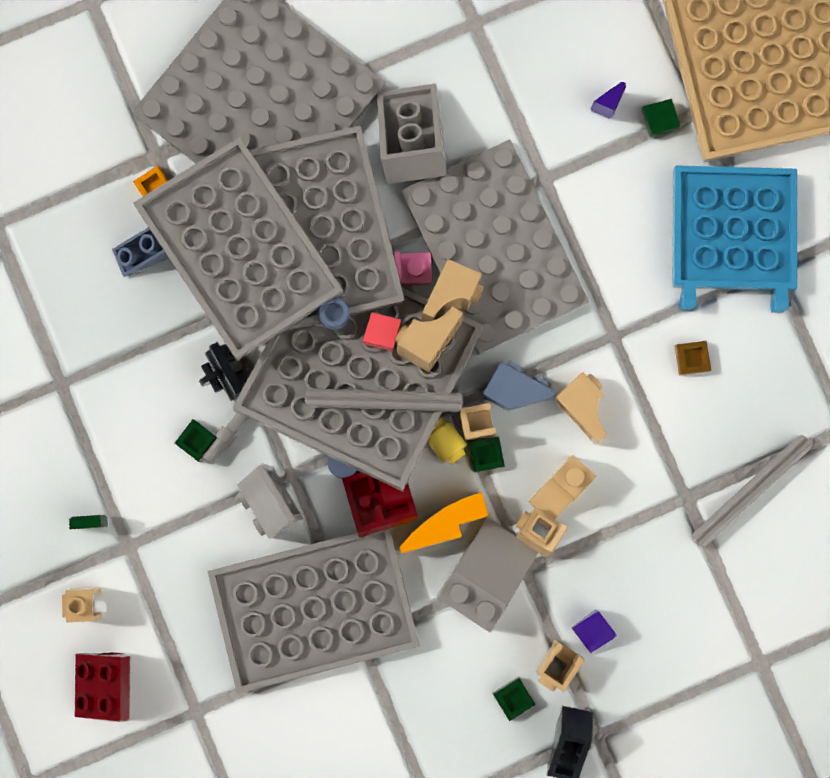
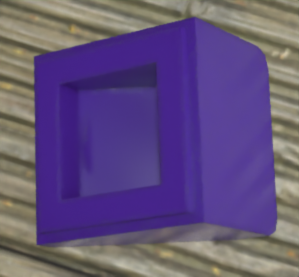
(608, 102)
(594, 631)

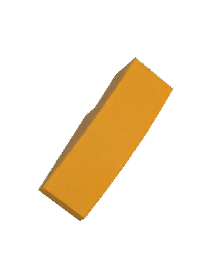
(444, 523)

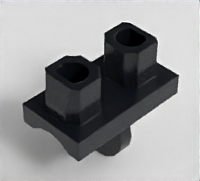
(220, 360)

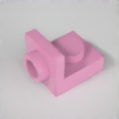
(414, 268)

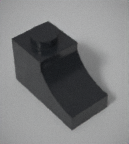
(570, 743)

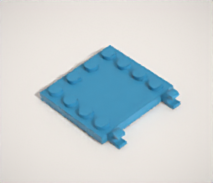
(734, 231)

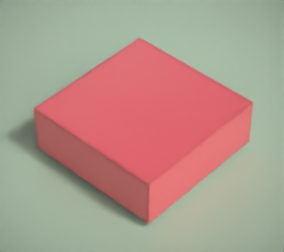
(381, 331)

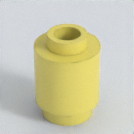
(447, 442)

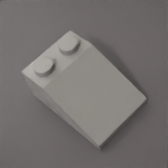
(411, 134)
(269, 501)
(487, 575)

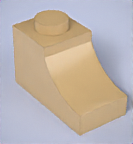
(456, 288)
(425, 341)
(581, 402)
(562, 487)

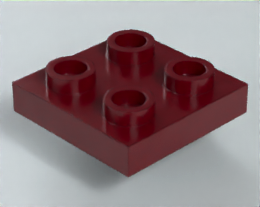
(377, 504)
(102, 686)

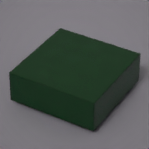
(660, 117)
(195, 440)
(486, 454)
(91, 521)
(513, 698)

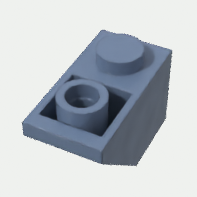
(514, 390)

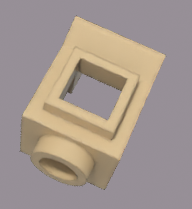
(477, 422)
(543, 546)
(79, 604)
(568, 656)

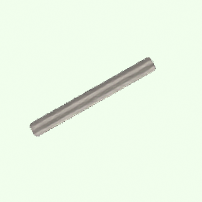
(383, 400)
(751, 491)

